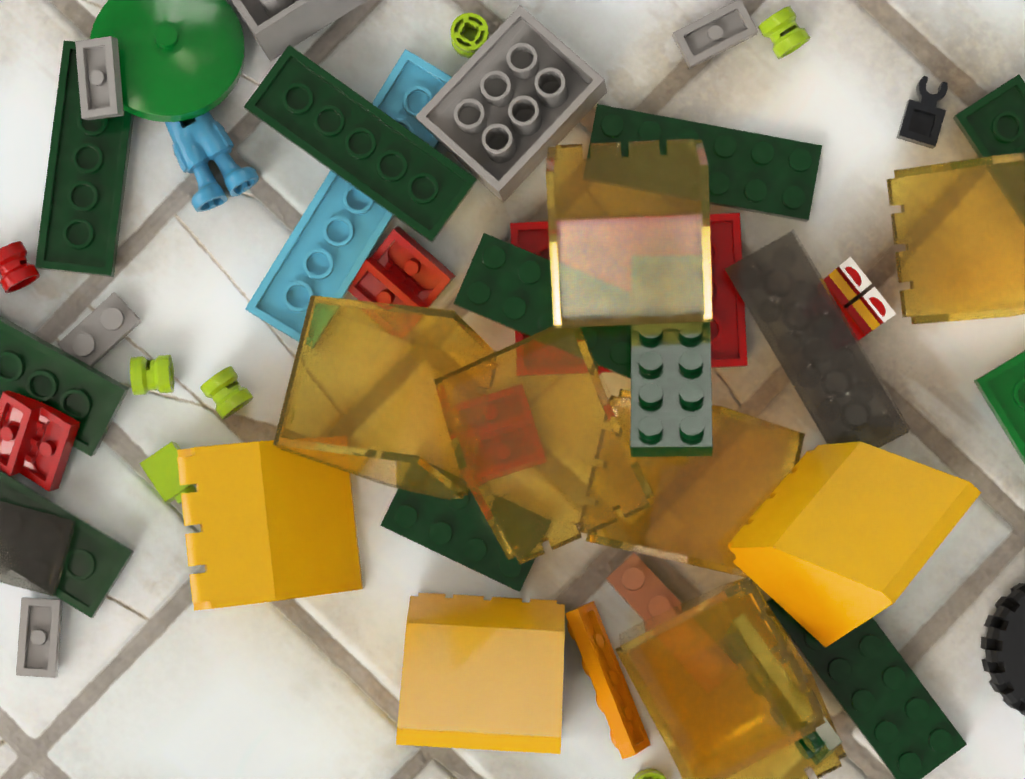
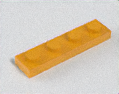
(608, 680)

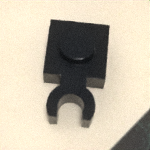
(922, 119)

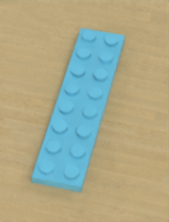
(341, 221)

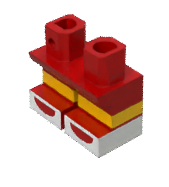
(869, 309)

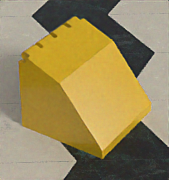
(267, 525)
(848, 534)
(482, 674)

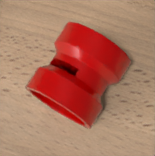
(14, 268)

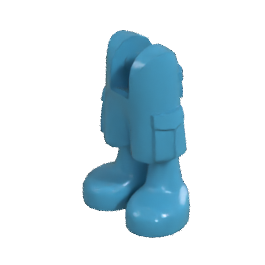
(196, 147)

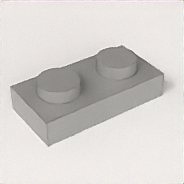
(714, 33)
(99, 78)
(100, 331)
(39, 637)

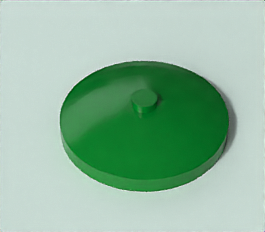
(174, 54)

